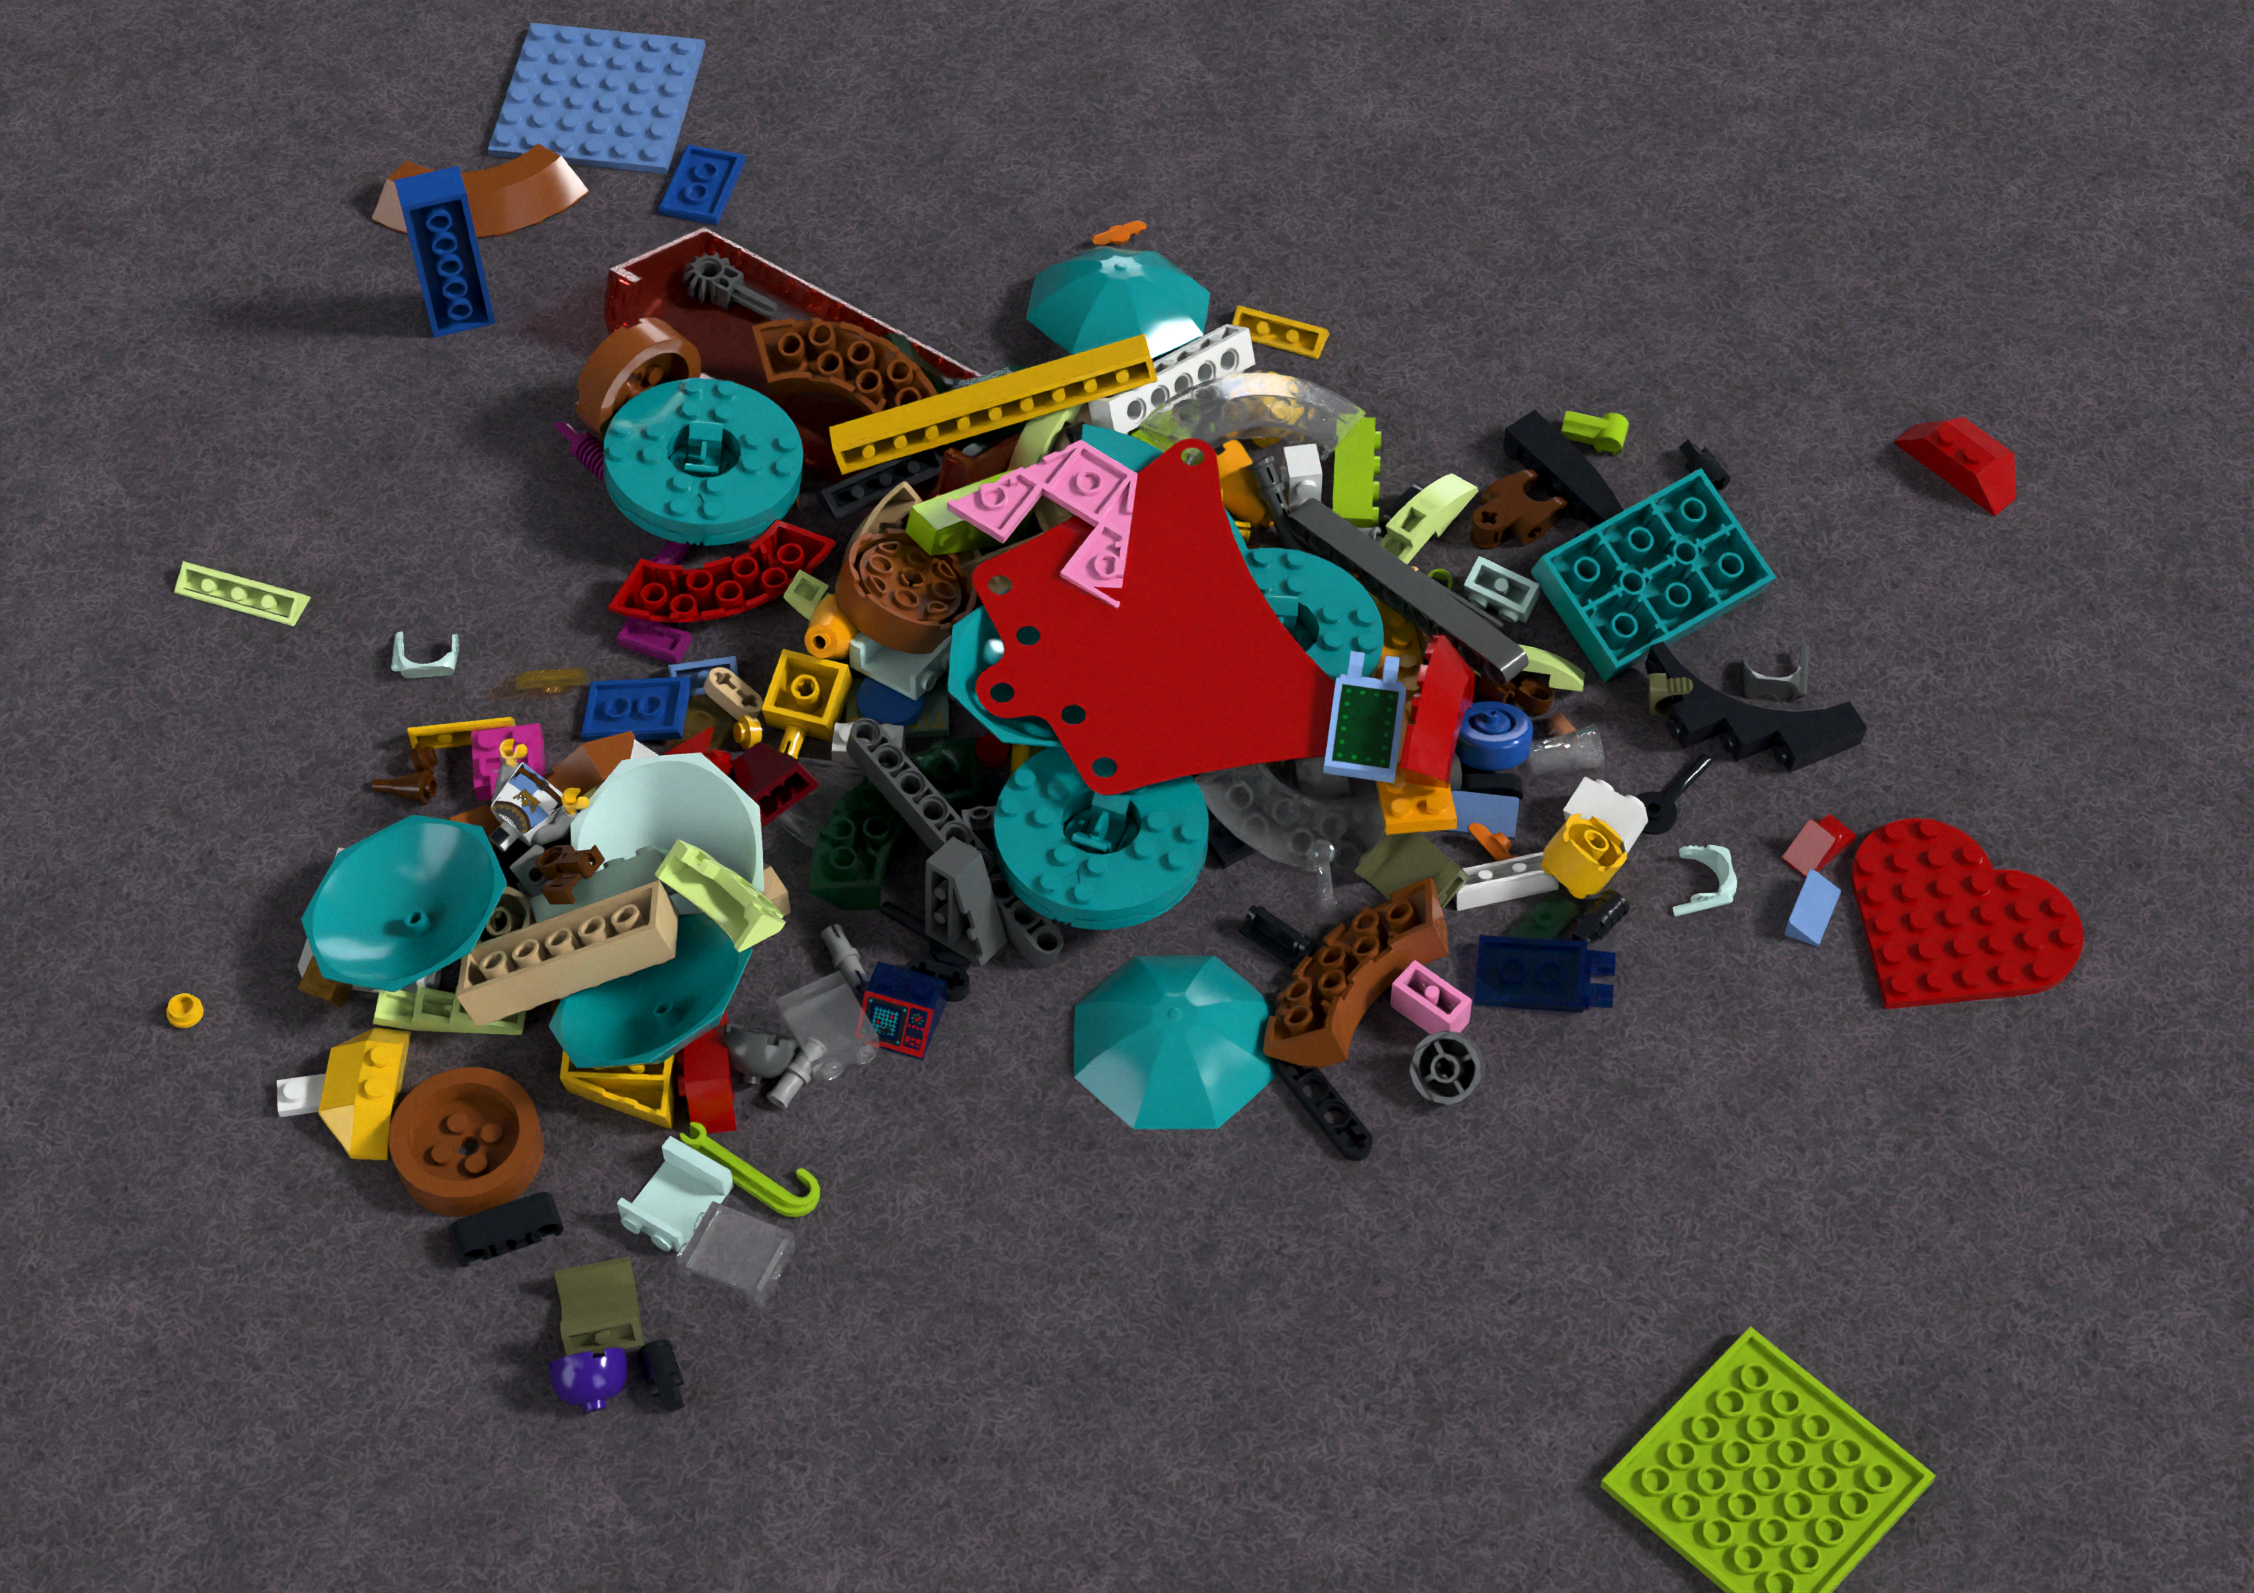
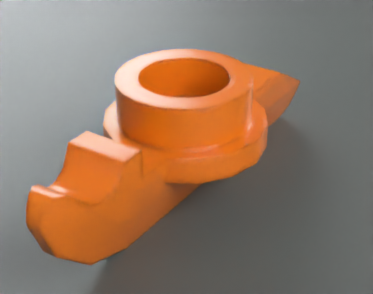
(1119, 233)
(1495, 844)

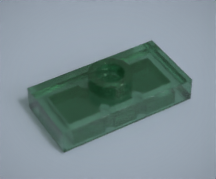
(1547, 918)

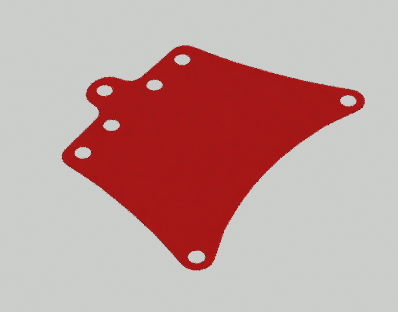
(1184, 669)

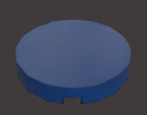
(886, 704)

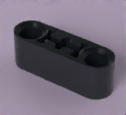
(505, 1228)

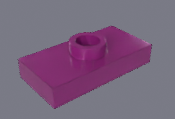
(654, 639)

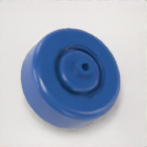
(1494, 736)

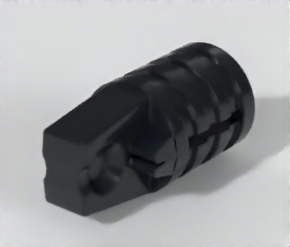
(1705, 460)
(1601, 916)
(662, 1373)

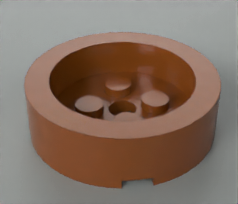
(648, 352)
(881, 604)
(460, 1109)

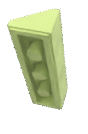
(240, 591)

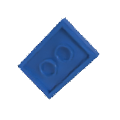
(702, 184)
(645, 706)

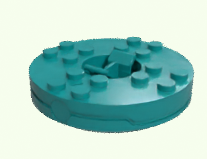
(702, 461)
(1319, 607)
(1096, 854)

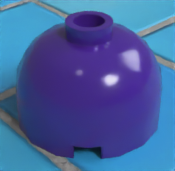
(589, 1377)

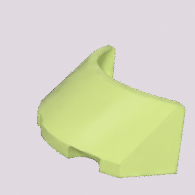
(721, 895)

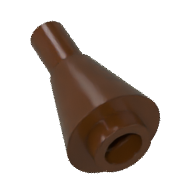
(414, 786)

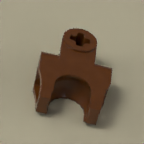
(1511, 513)

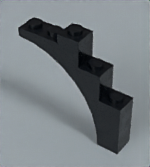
(1747, 729)

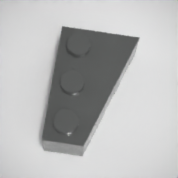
(962, 903)

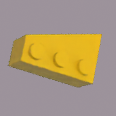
(634, 1090)

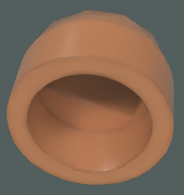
(1560, 723)

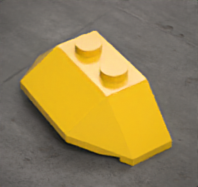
(364, 1090)

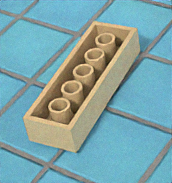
(568, 953)

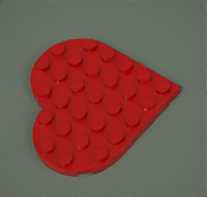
(1951, 924)

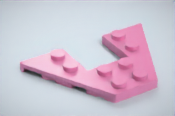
(1080, 482)

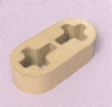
(732, 693)

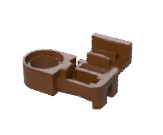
(1521, 691)
(565, 869)

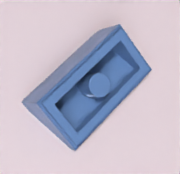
(699, 670)
(1493, 811)
(1812, 909)

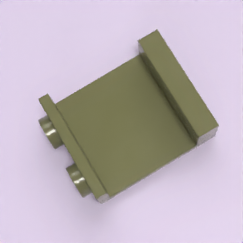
(1409, 859)
(599, 1307)

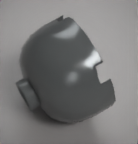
(758, 1052)
(1447, 1067)

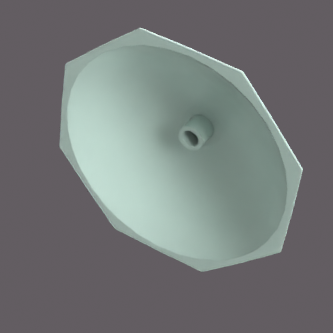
(672, 800)

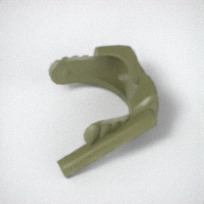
(1661, 687)

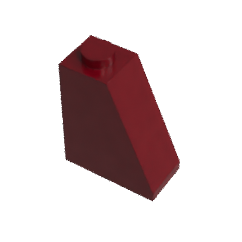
(772, 780)

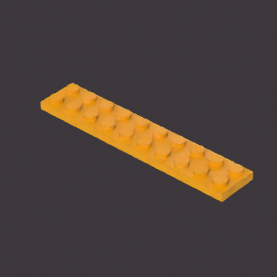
(1405, 805)

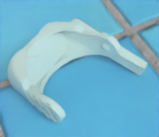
(409, 669)
(1719, 860)

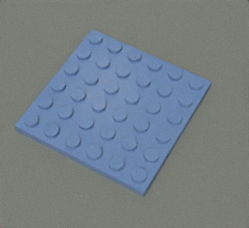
(598, 97)

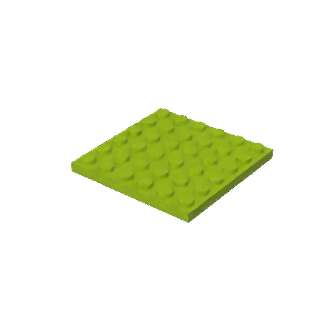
(1767, 1476)

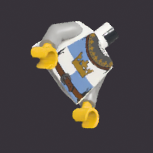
(529, 804)

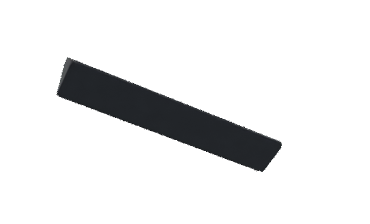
(878, 481)

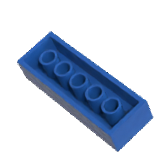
(445, 251)

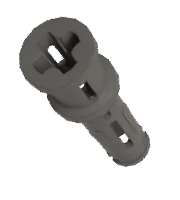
(1271, 491)

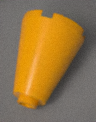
(1240, 487)
(829, 631)

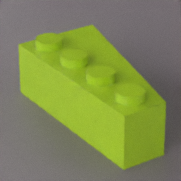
(944, 532)

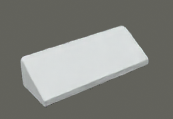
(1504, 881)

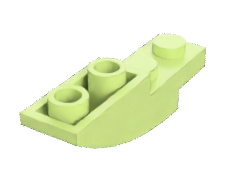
(1426, 515)

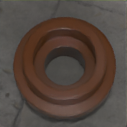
(424, 757)

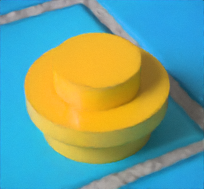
(747, 731)
(184, 1010)

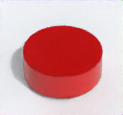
(991, 751)

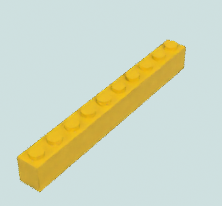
(992, 404)

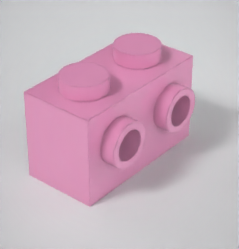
(1430, 1000)

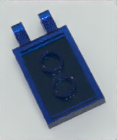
(1542, 974)

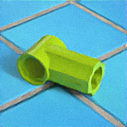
(1604, 433)

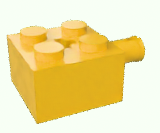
(806, 698)

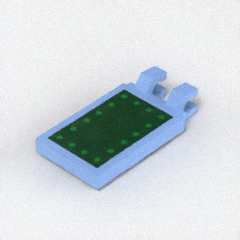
(1365, 722)

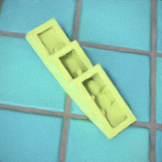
(437, 1012)

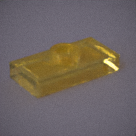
(552, 679)

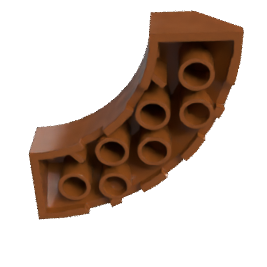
(500, 196)
(839, 363)
(582, 769)
(1351, 972)

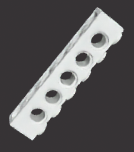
(1209, 357)

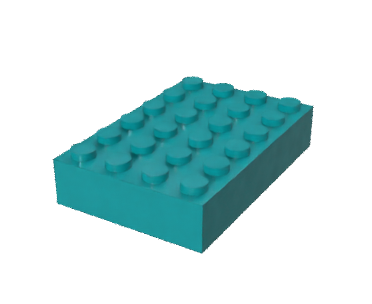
(1652, 574)

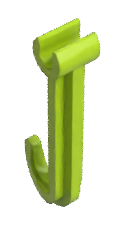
(753, 1180)

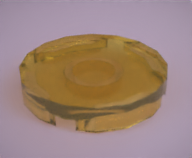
(713, 715)

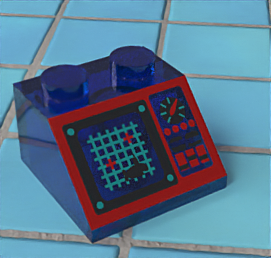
(904, 1008)

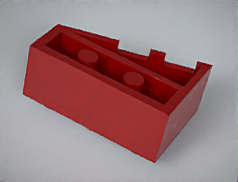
(708, 1080)

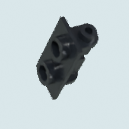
(1276, 936)

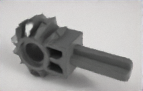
(723, 285)

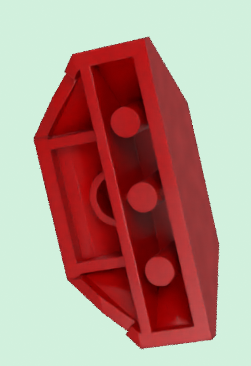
(1965, 460)

